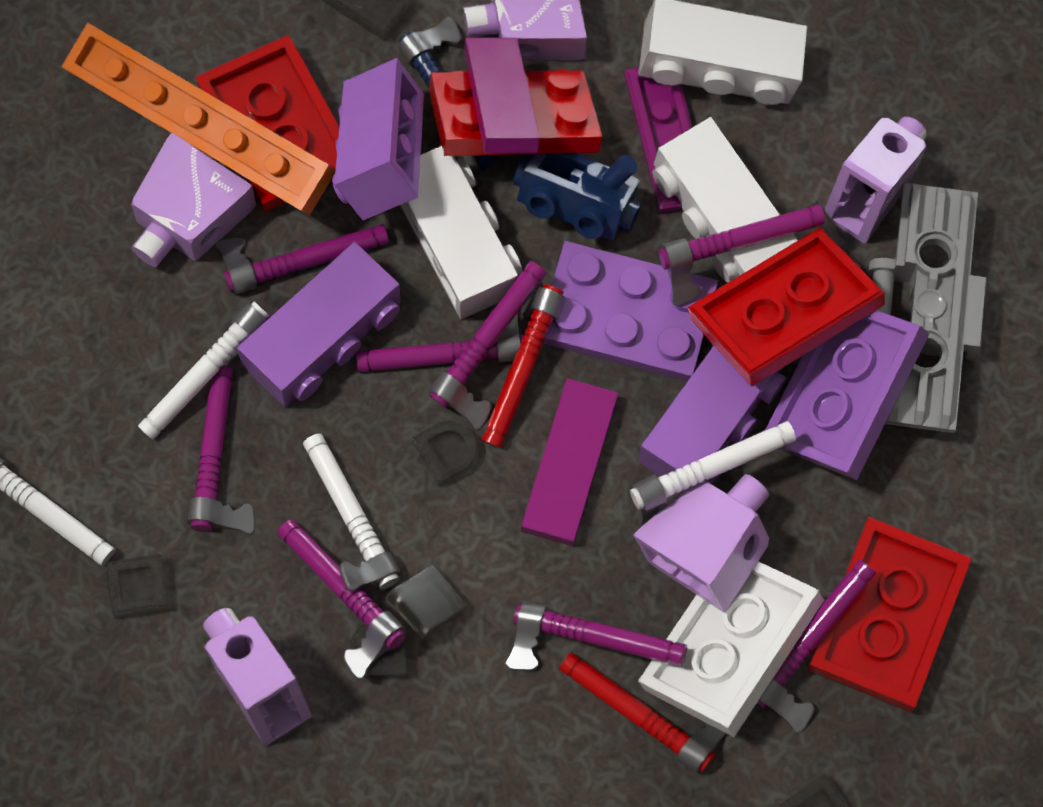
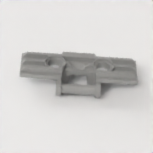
(944, 302)

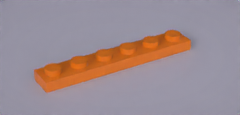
(199, 119)

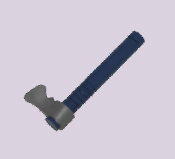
(418, 52)

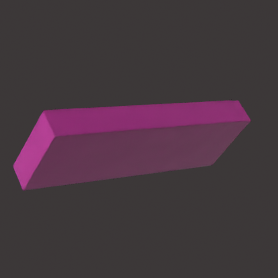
(501, 95)
(659, 117)
(569, 462)

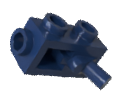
(580, 192)

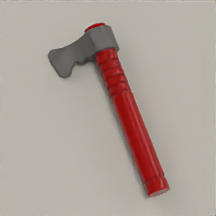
(546, 306)
(692, 751)

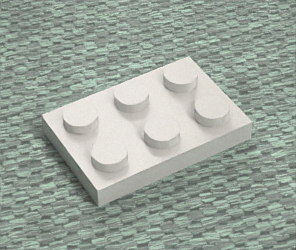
(736, 651)

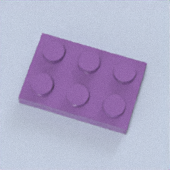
(625, 312)
(848, 391)

